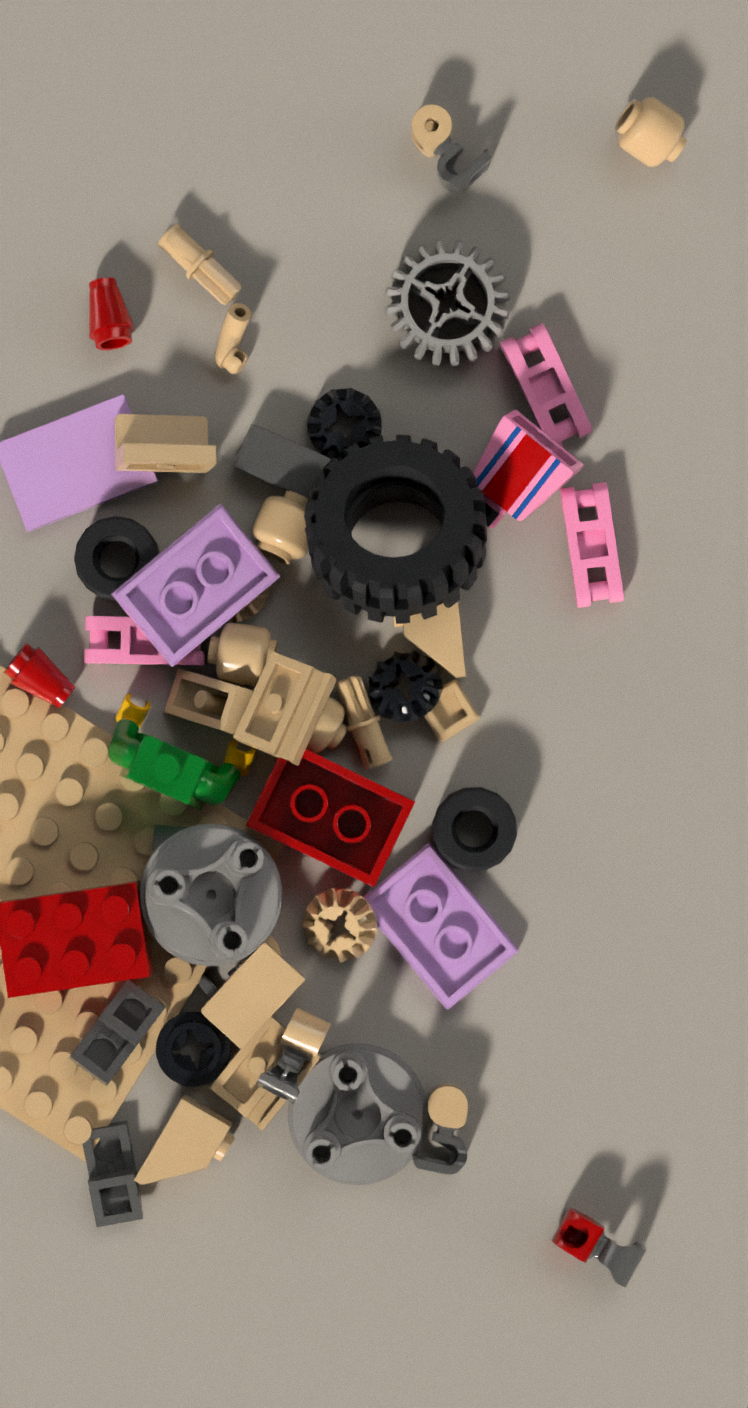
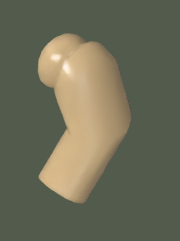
(230, 337)

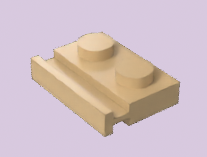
(284, 708)
(239, 1078)

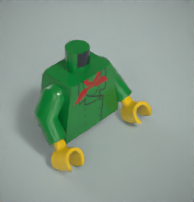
(169, 767)

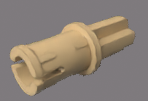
(200, 264)
(363, 722)

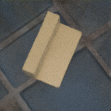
(163, 443)
(252, 995)

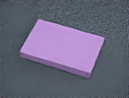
(68, 465)
(195, 585)
(439, 926)

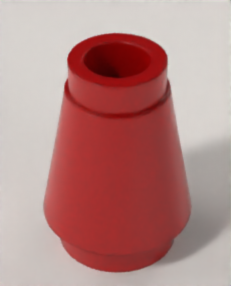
(108, 316)
(39, 676)

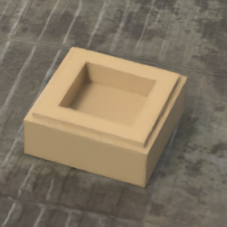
(451, 712)

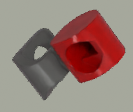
(586, 1239)

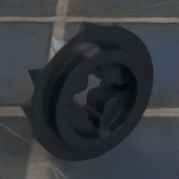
(324, 416)
(423, 693)
(181, 1067)

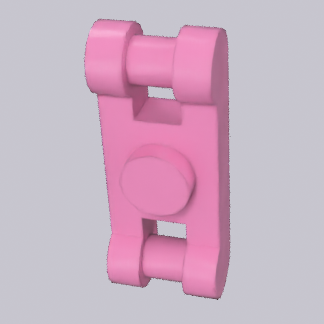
(546, 384)
(591, 544)
(134, 644)

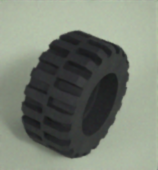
(384, 475)

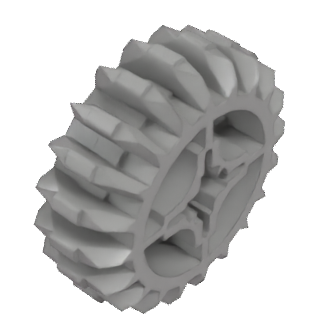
(429, 292)

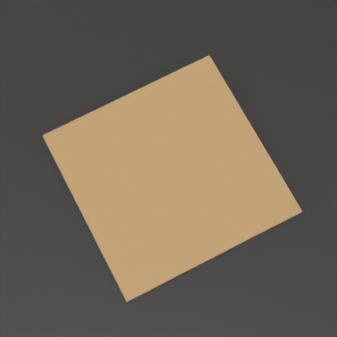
(67, 829)

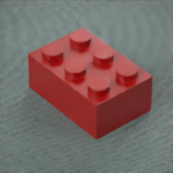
(331, 815)
(74, 939)

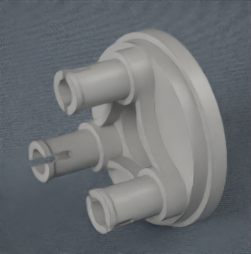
(210, 894)
(358, 1114)

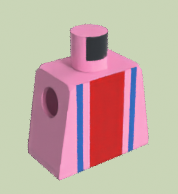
(521, 469)

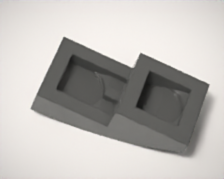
(279, 461)
(117, 1032)
(112, 1175)

